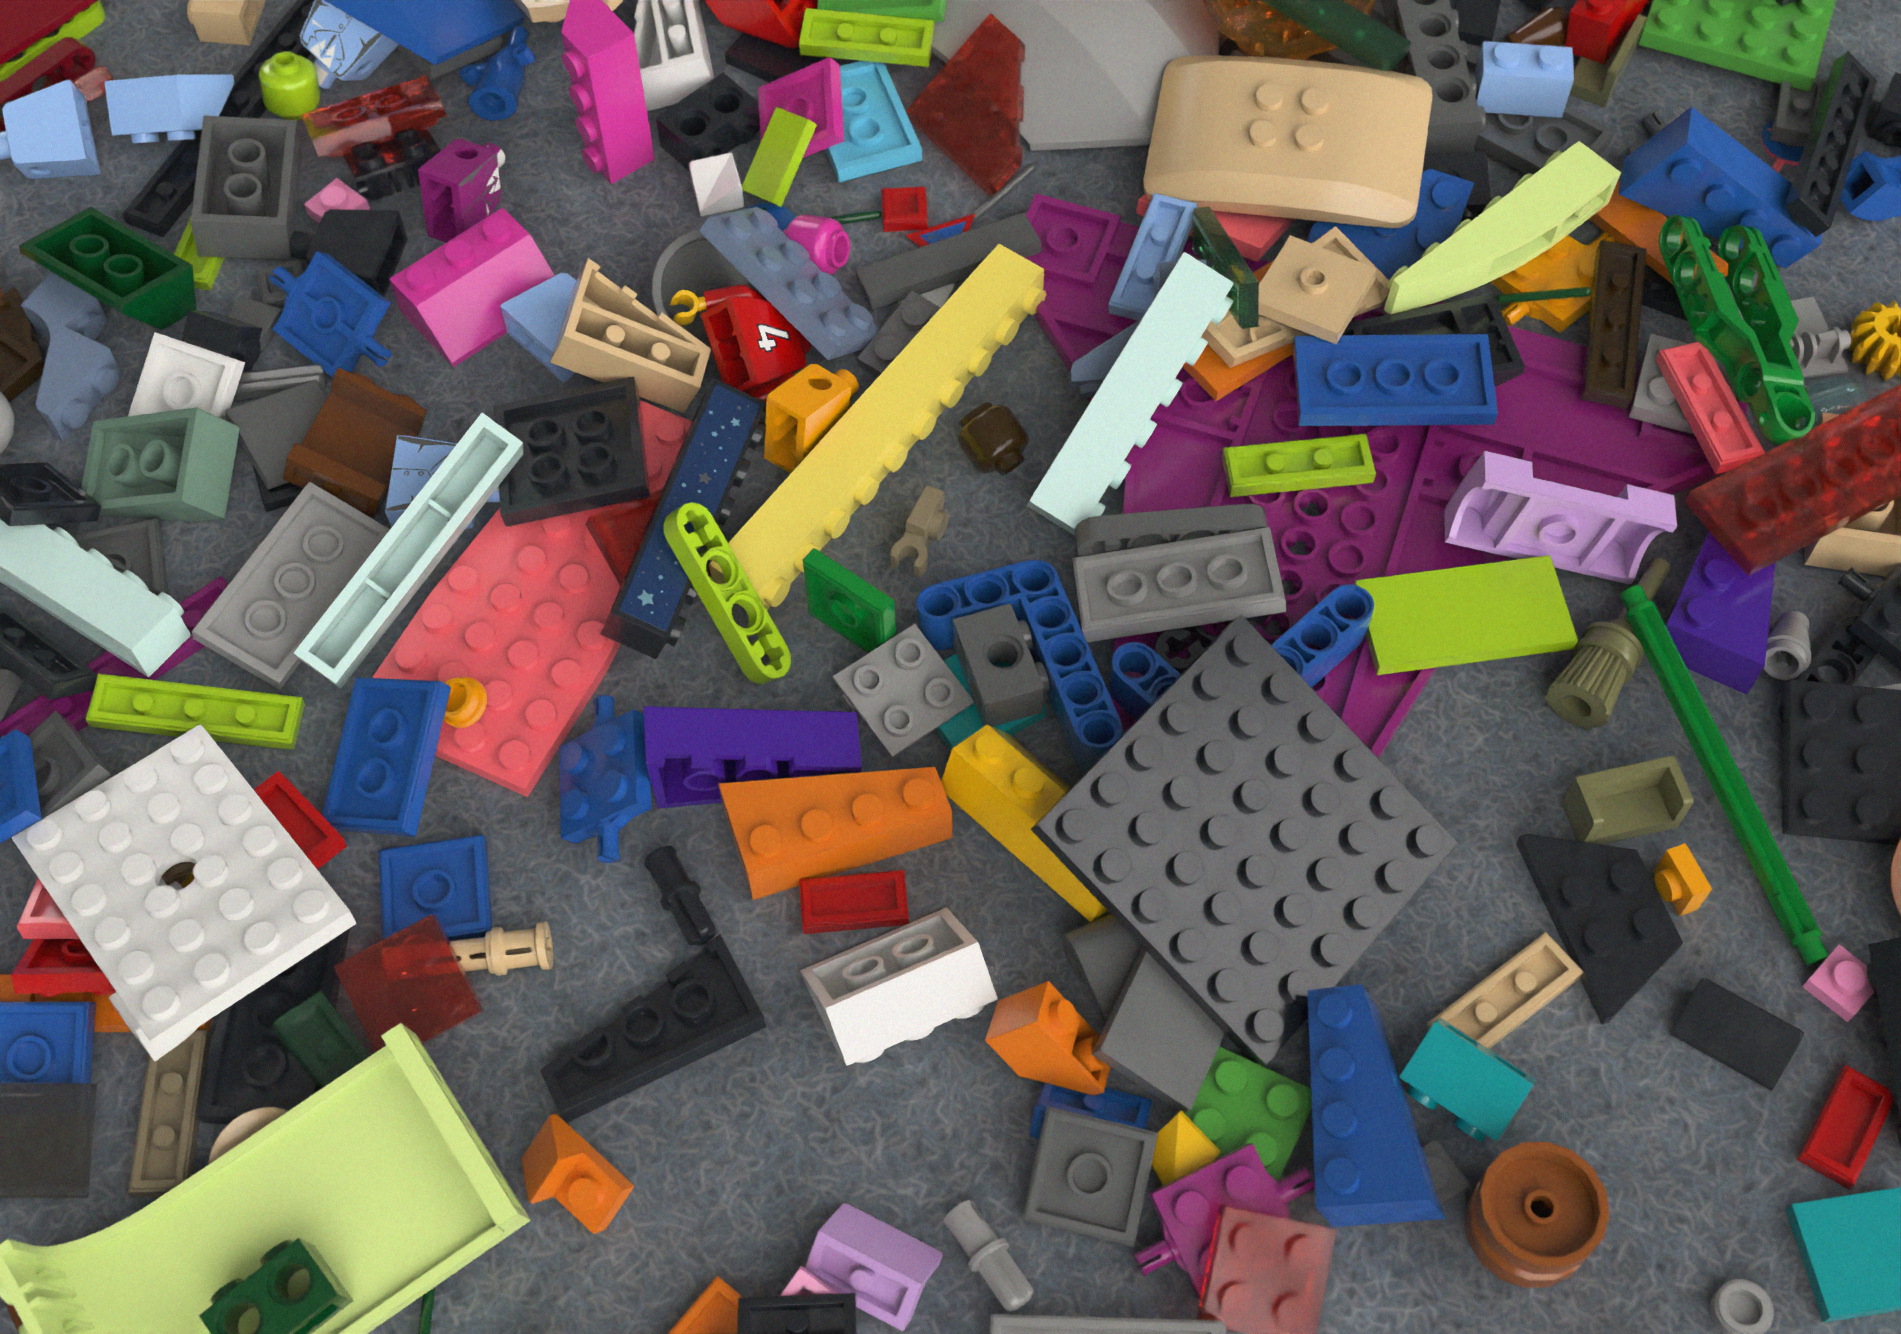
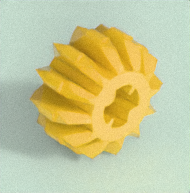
(1878, 339)

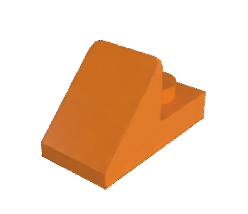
(575, 1174)

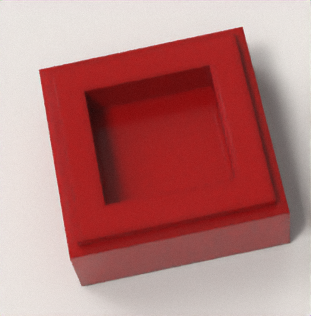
(904, 209)

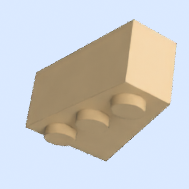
(617, 338)

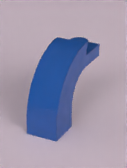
(1873, 187)

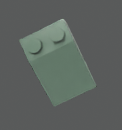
(162, 465)

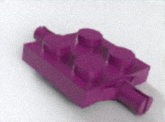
(1192, 1202)

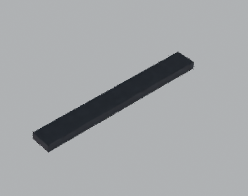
(173, 184)

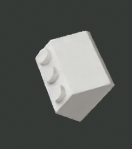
(899, 986)

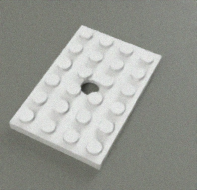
(194, 948)

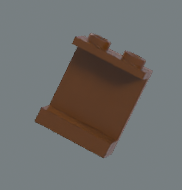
(354, 441)

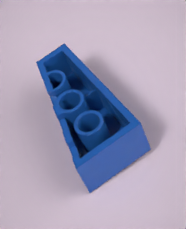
(1711, 177)
(1363, 1127)

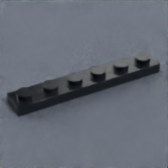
(1831, 145)

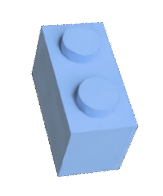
(1524, 78)

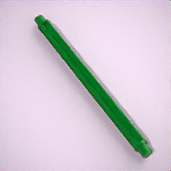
(1724, 777)

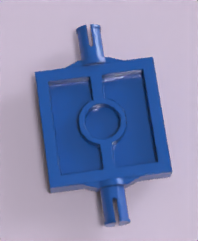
(331, 315)
(604, 778)

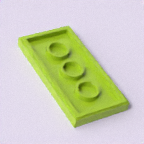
(1467, 615)

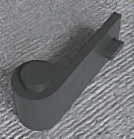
(1103, 958)

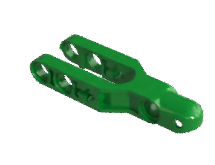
(1752, 350)

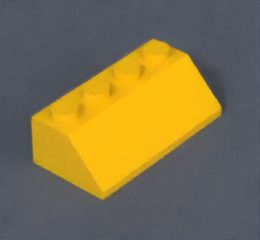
(1007, 794)

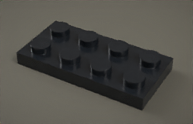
(248, 1059)

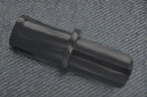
(680, 895)

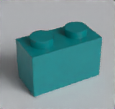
(1466, 1080)

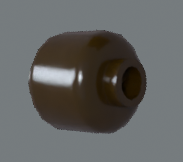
(993, 439)

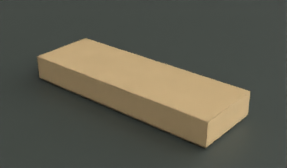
(1512, 992)

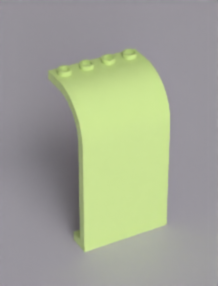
(364, 1170)

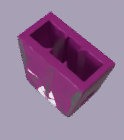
(460, 187)

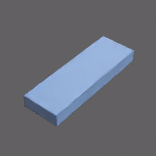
(1158, 240)

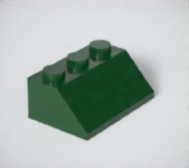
(117, 267)

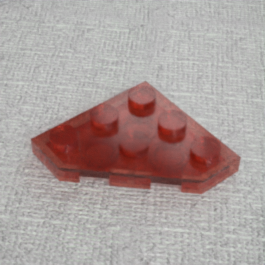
(977, 106)

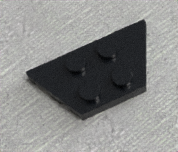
(1603, 915)

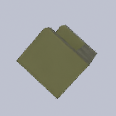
(1627, 801)

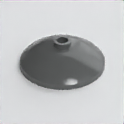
(693, 266)

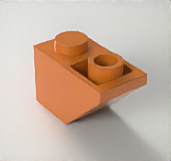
(1047, 1040)

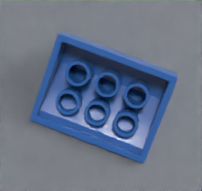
(435, 27)

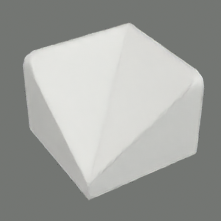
(716, 184)

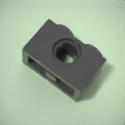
(999, 692)

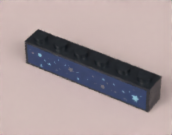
(702, 473)

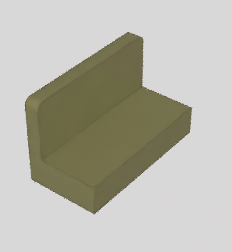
(1597, 81)

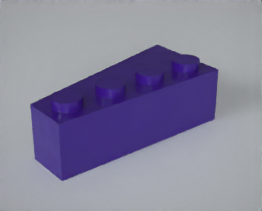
(1723, 618)
(701, 747)

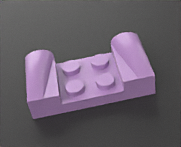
(1583, 531)

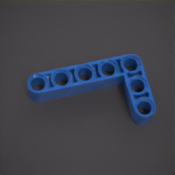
(1319, 627)
(1058, 642)

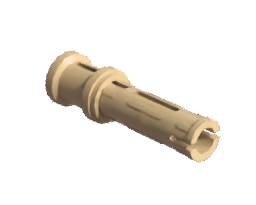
(500, 953)

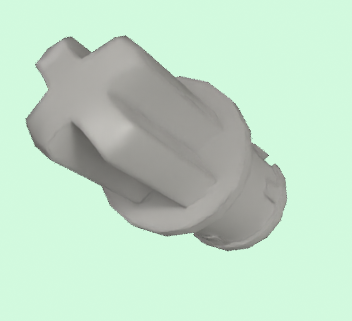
(988, 1255)

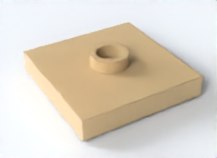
(1314, 289)

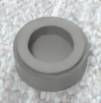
(1741, 1308)

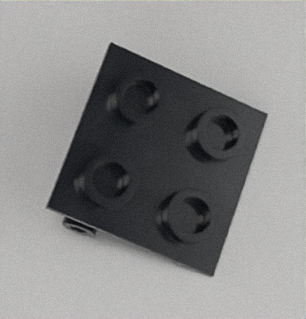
(372, 161)

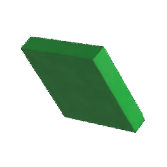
(847, 602)

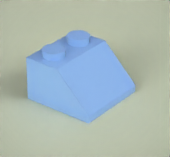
(165, 105)

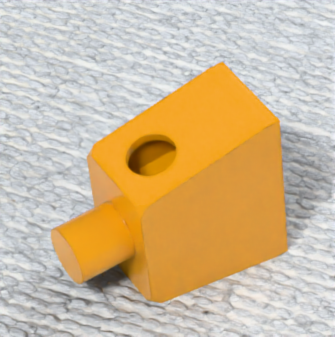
(804, 412)

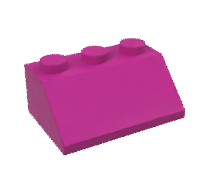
(459, 287)

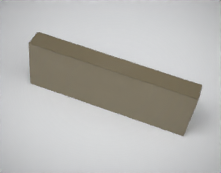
(169, 1118)

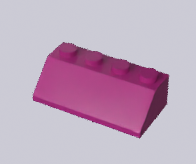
(606, 89)

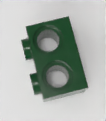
(268, 1293)

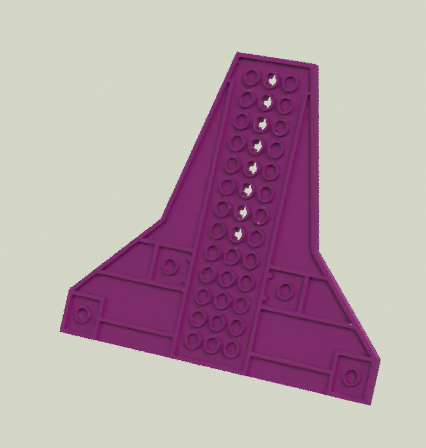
(1363, 528)

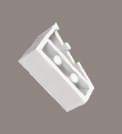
(671, 50)

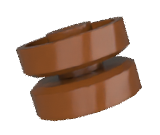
(1536, 1214)

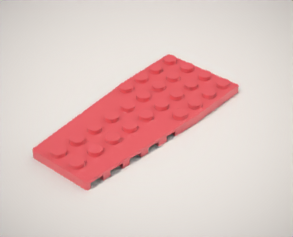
(527, 625)

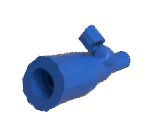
(499, 78)

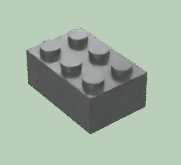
(246, 188)

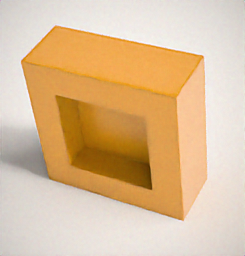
(1681, 880)

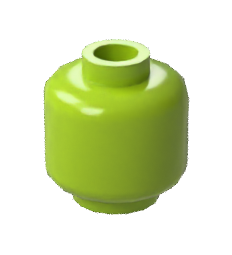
(289, 85)

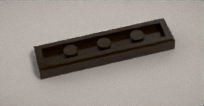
(1614, 324)

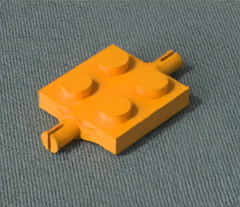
(1560, 267)

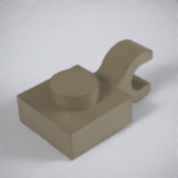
(924, 523)

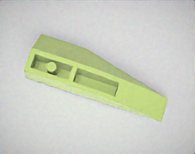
(1508, 230)

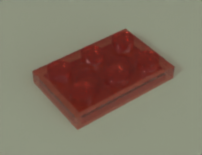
(374, 117)

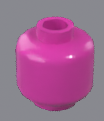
(823, 240)

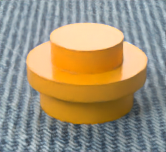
(465, 702)

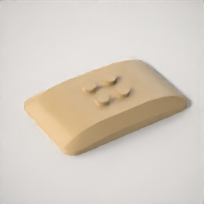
(1290, 139)

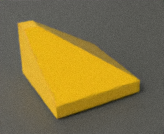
(1181, 1149)

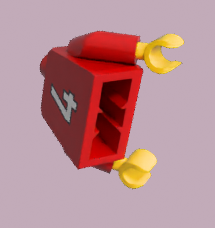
(748, 338)

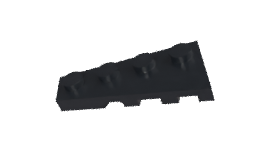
(675, 1025)

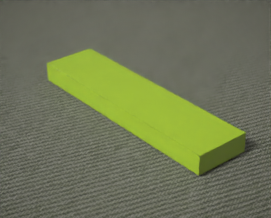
(179, 707)

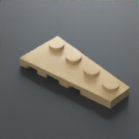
(1241, 345)

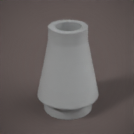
(1788, 647)

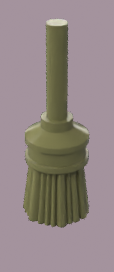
(1602, 663)

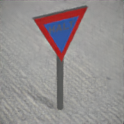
(964, 224)

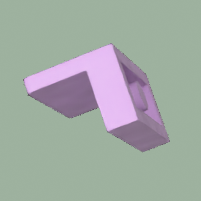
(873, 1261)

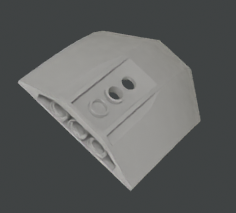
(1088, 63)

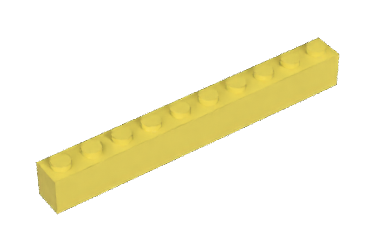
(885, 423)

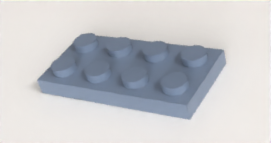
(791, 281)

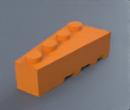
(831, 823)

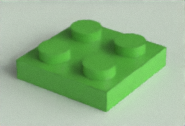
(1251, 1105)

